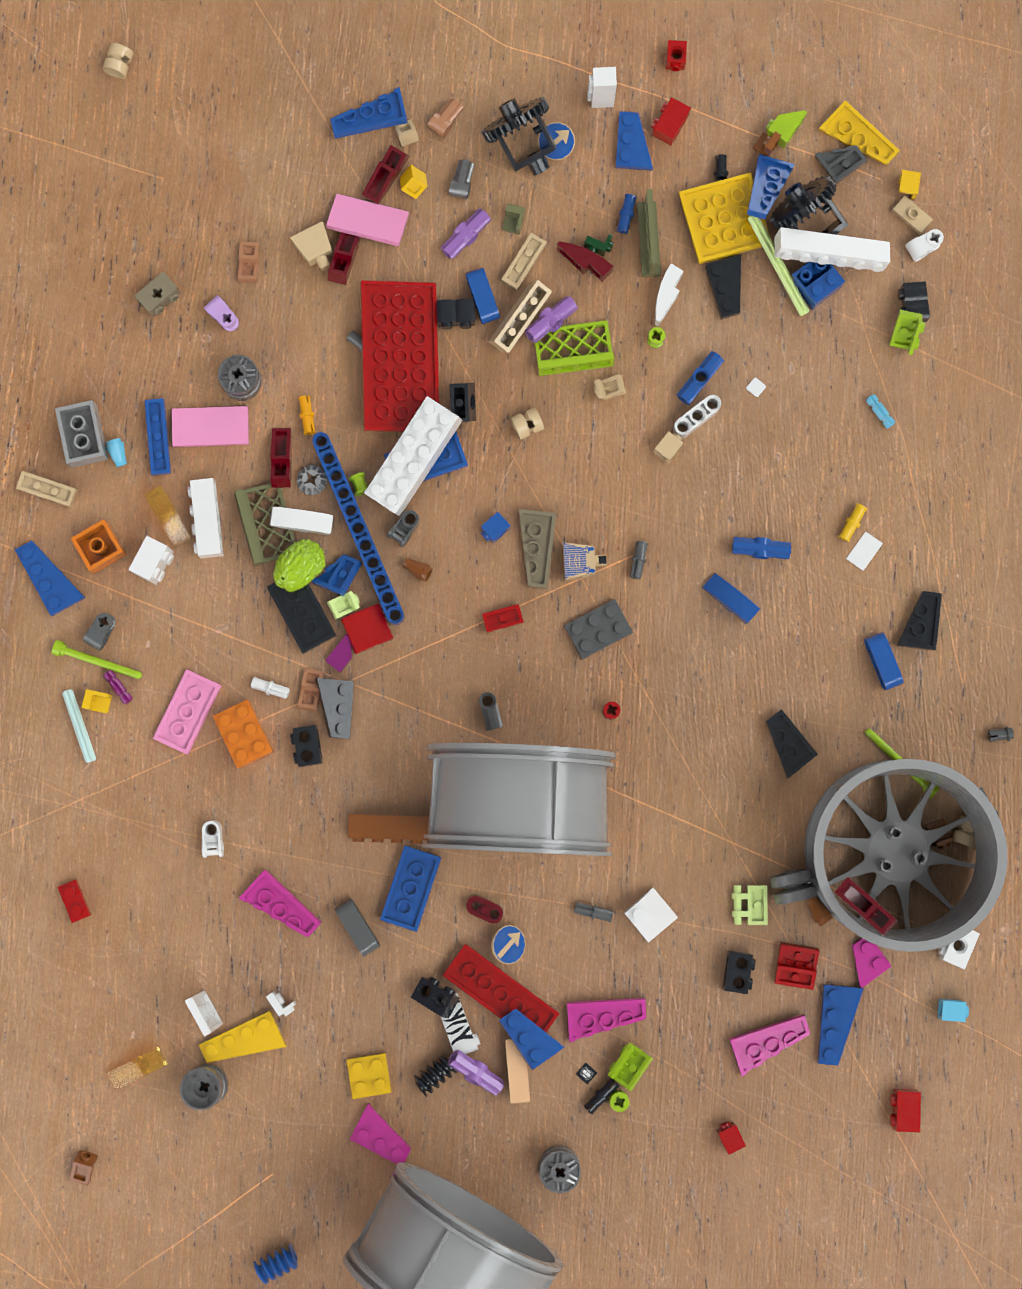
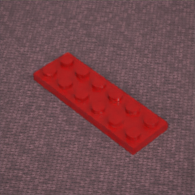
(497, 989)

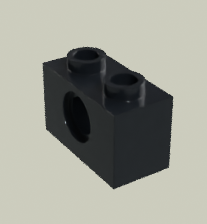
(463, 401)

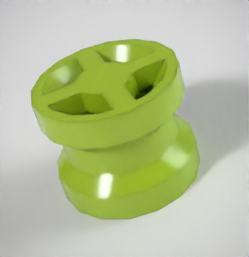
(618, 1097)

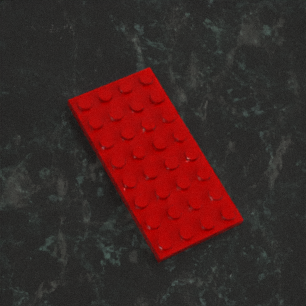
(397, 352)

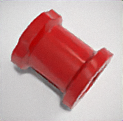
(617, 712)

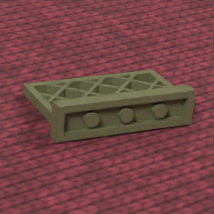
(648, 236)
(249, 526)

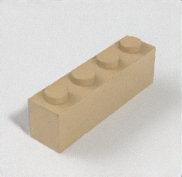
(520, 316)

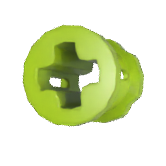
(657, 331)
(359, 484)

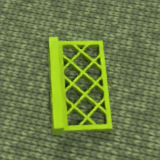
(577, 362)

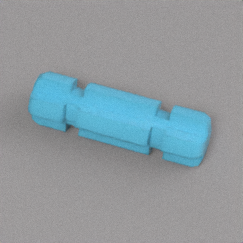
(880, 411)

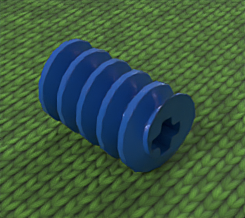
(277, 1265)

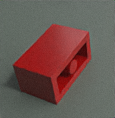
(671, 121)
(906, 1110)

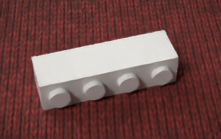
(206, 518)

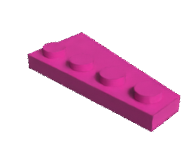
(274, 899)
(602, 1015)
(766, 1042)

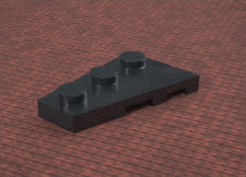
(726, 285)

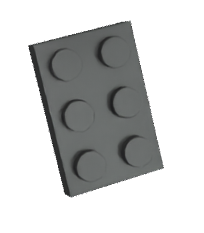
(598, 629)

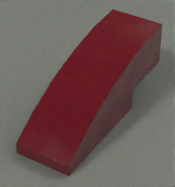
(385, 174)
(343, 258)
(585, 260)
(281, 458)
(865, 906)

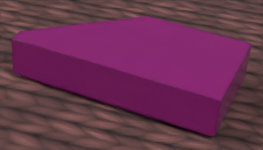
(341, 654)

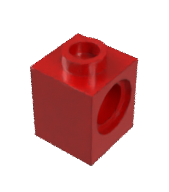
(679, 48)
(730, 1137)

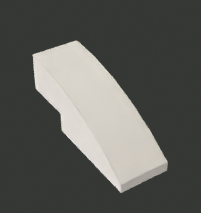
(667, 292)
(301, 520)

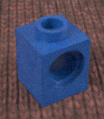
(495, 528)

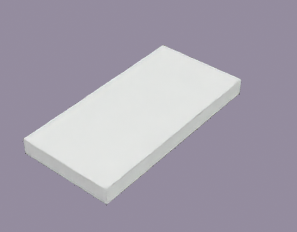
(204, 1013)

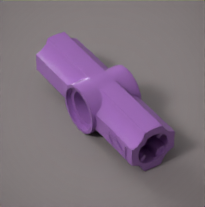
(465, 234)
(551, 319)
(476, 1072)

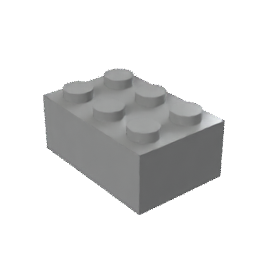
(81, 434)

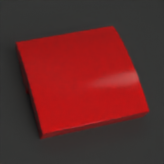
(367, 628)
(796, 965)

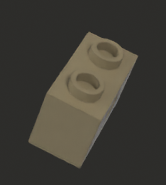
(160, 285)

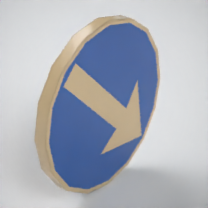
(563, 138)
(508, 944)

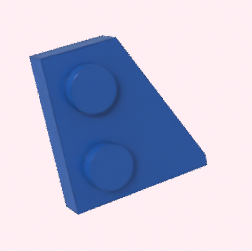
(339, 575)

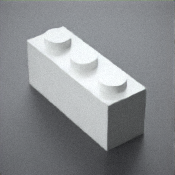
(602, 87)

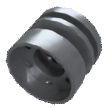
(245, 386)
(196, 1095)
(559, 1157)

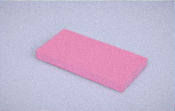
(367, 220)
(210, 426)
(187, 712)

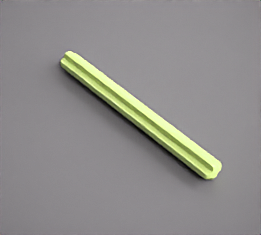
(779, 265)

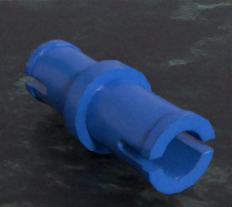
(626, 213)

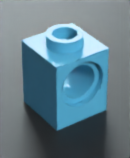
(952, 1010)

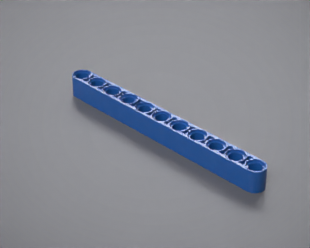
(352, 521)

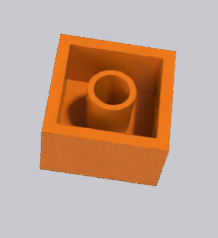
(98, 546)

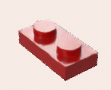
(502, 618)
(74, 901)

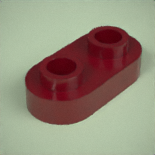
(483, 911)

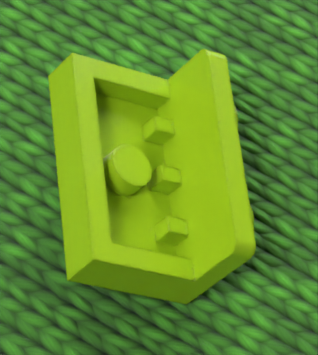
(907, 331)
(629, 1066)

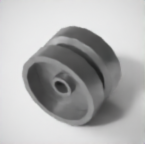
(793, 885)

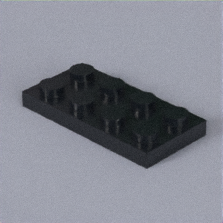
(303, 616)

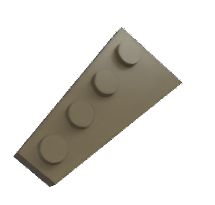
(537, 539)

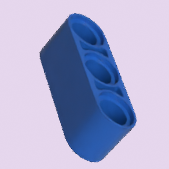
(482, 295)
(883, 661)

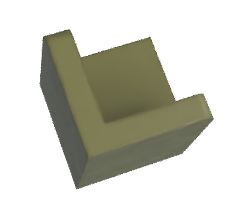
(513, 219)

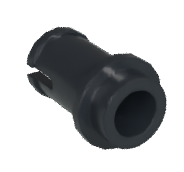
(721, 167)

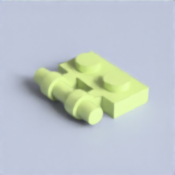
(756, 905)

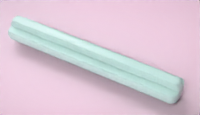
(79, 726)

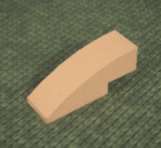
(517, 1075)

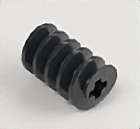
(434, 1075)

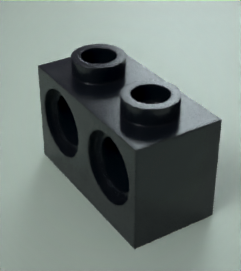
(312, 745)
(733, 972)
(434, 999)

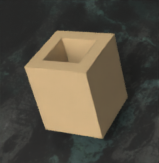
(668, 446)

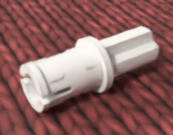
(270, 688)

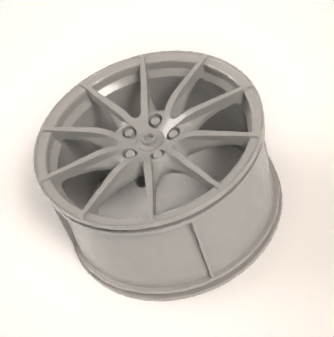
(519, 798)
(902, 853)
(445, 1238)

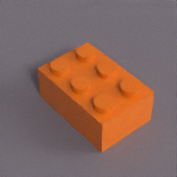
(243, 734)

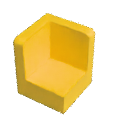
(413, 181)
(909, 183)
(96, 701)

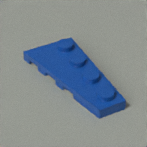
(767, 184)
(51, 584)

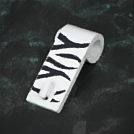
(459, 1031)

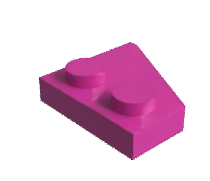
(868, 961)

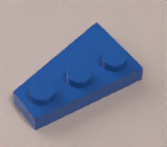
(631, 143)
(529, 1039)

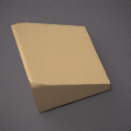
(406, 133)

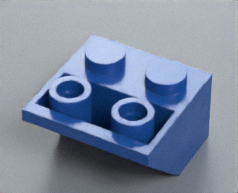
(817, 282)

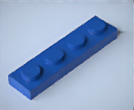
(157, 437)

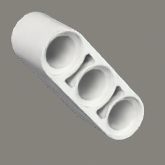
(701, 408)

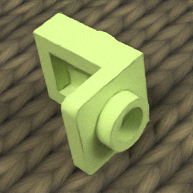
(344, 604)

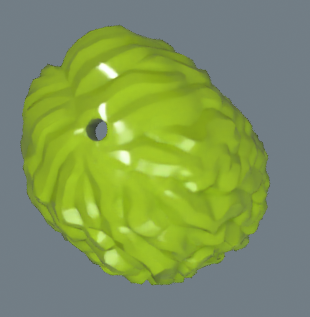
(299, 565)

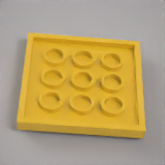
(719, 218)

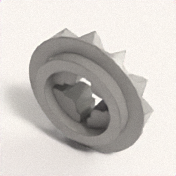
(309, 488)

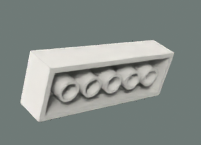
(413, 456)

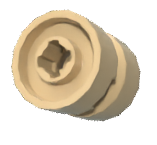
(118, 59)
(522, 428)
(965, 835)

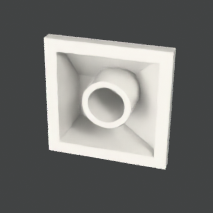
(650, 915)

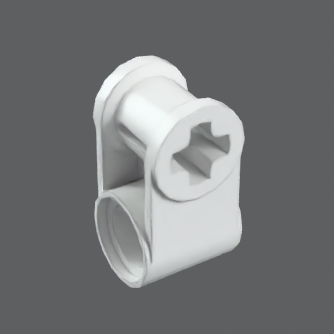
(922, 245)
(212, 841)

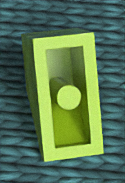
(786, 126)

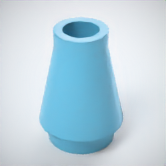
(117, 451)

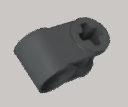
(404, 529)
(98, 632)

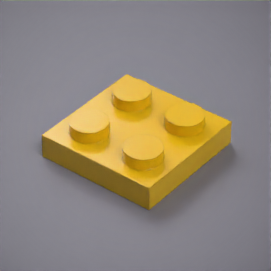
(369, 1075)

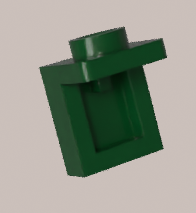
(597, 246)

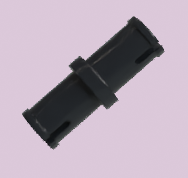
(601, 1096)

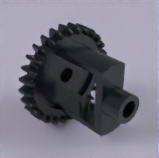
(512, 118)
(803, 200)

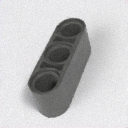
(357, 927)

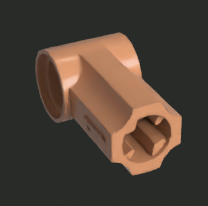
(442, 121)

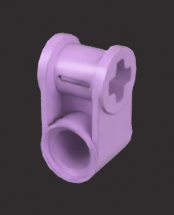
(220, 312)

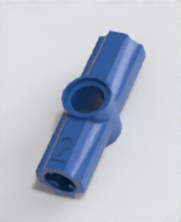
(707, 369)
(761, 548)

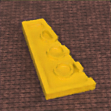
(853, 129)
(248, 1038)

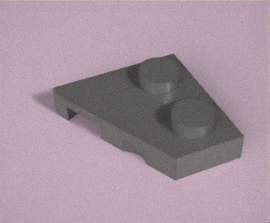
(841, 162)

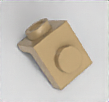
(609, 387)

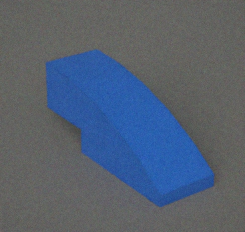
(731, 598)

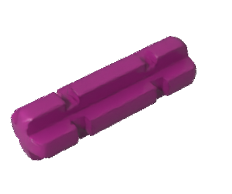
(118, 687)

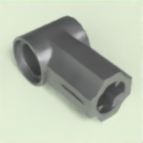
(461, 183)

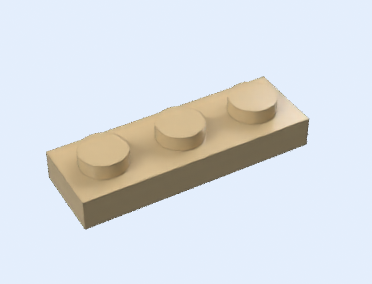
(524, 261)
(46, 489)

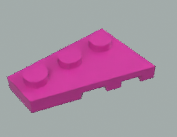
(379, 1137)

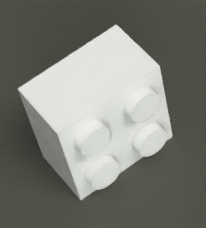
(152, 560)

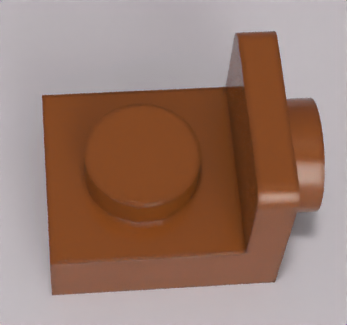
(766, 144)
(943, 841)
(83, 1167)

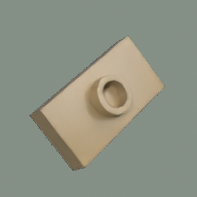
(912, 215)

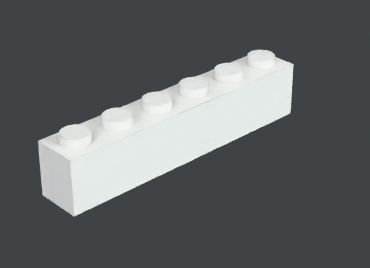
(832, 249)

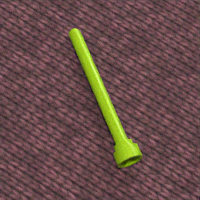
(59, 648)
(894, 756)

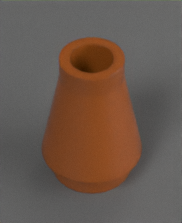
(418, 569)
(819, 911)

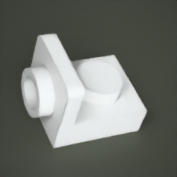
(277, 1002)

